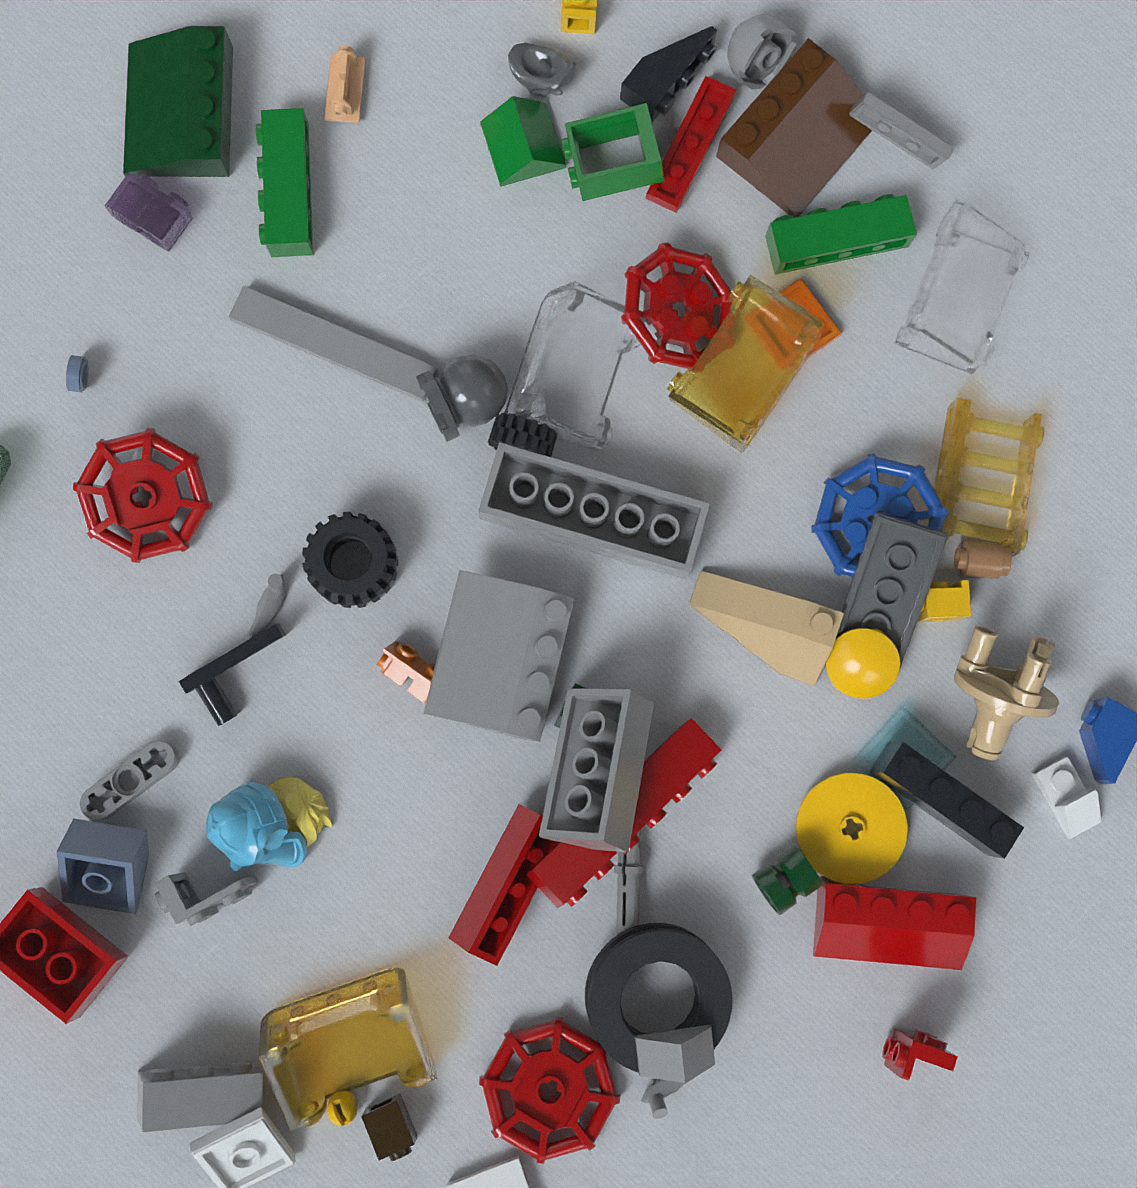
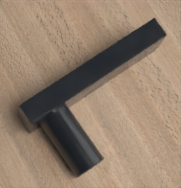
(204, 679)

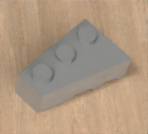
(197, 1096)

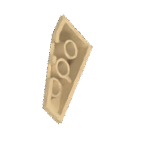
(776, 627)

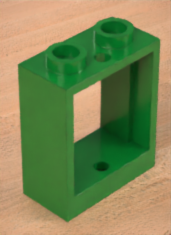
(608, 128)

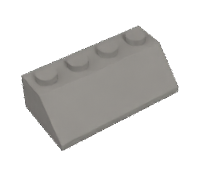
(597, 769)

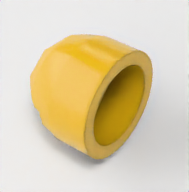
(349, 1107)

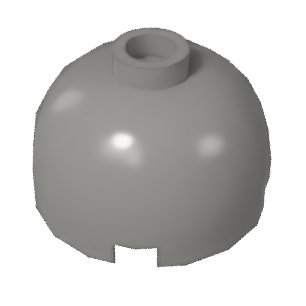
(760, 48)

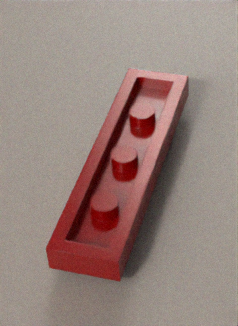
(691, 143)

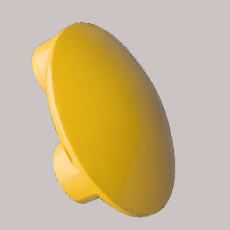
(863, 663)

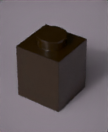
(390, 1128)

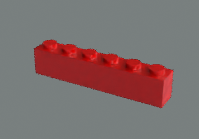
(664, 778)

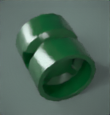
(797, 872)

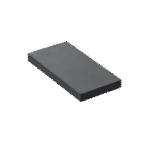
(892, 578)

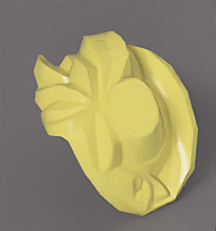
(303, 807)

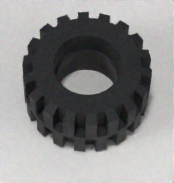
(332, 536)

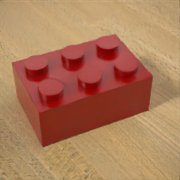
(56, 954)

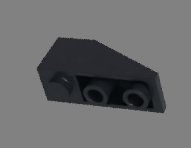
(667, 70)

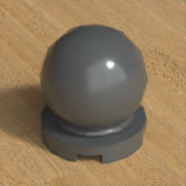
(465, 393)

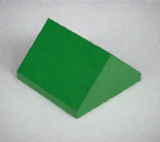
(522, 140)

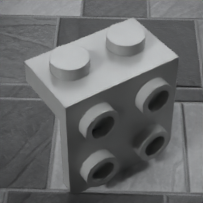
(181, 900)

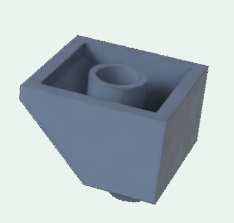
(103, 865)

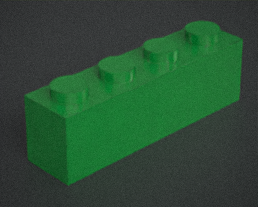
(285, 182)
(840, 233)

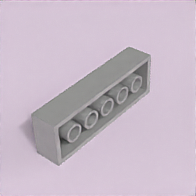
(593, 511)

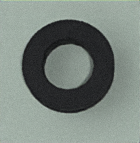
(632, 951)

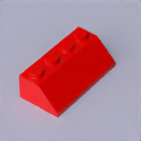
(893, 925)

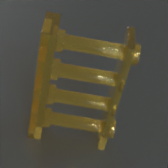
(955, 456)

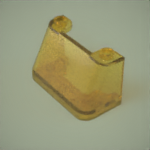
(747, 363)
(343, 1043)

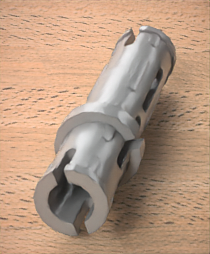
(628, 888)

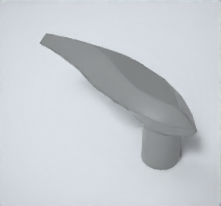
(268, 603)
(656, 1093)

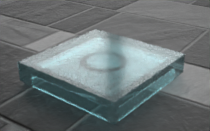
(908, 729)

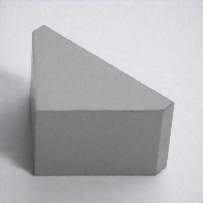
(675, 1054)

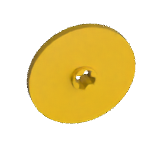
(878, 840)

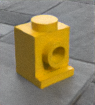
(578, 16)
(946, 603)

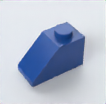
(1108, 737)

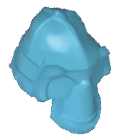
(254, 829)

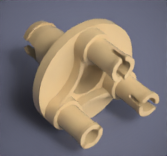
(1003, 693)

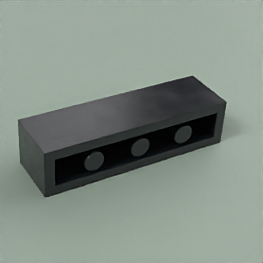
(946, 799)

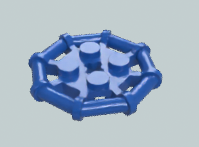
(867, 501)

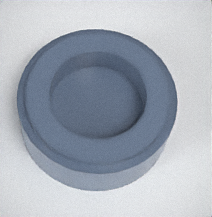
(77, 373)

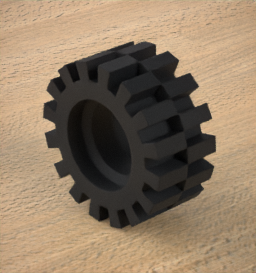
(522, 434)

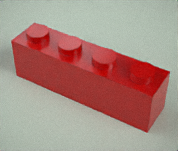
(503, 889)

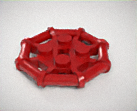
(669, 290)
(154, 477)
(527, 1095)

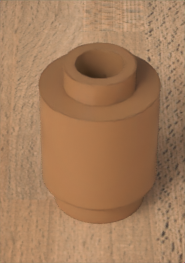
(983, 560)

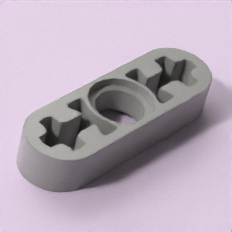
(101, 789)

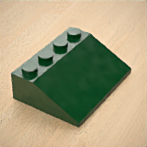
(179, 104)

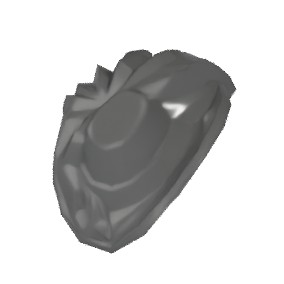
(540, 68)

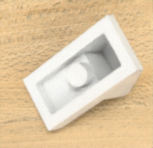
(1070, 801)

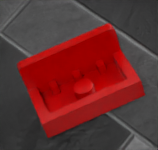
(905, 1048)

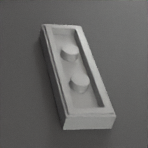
(901, 130)

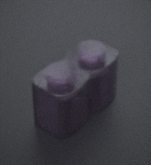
(149, 211)

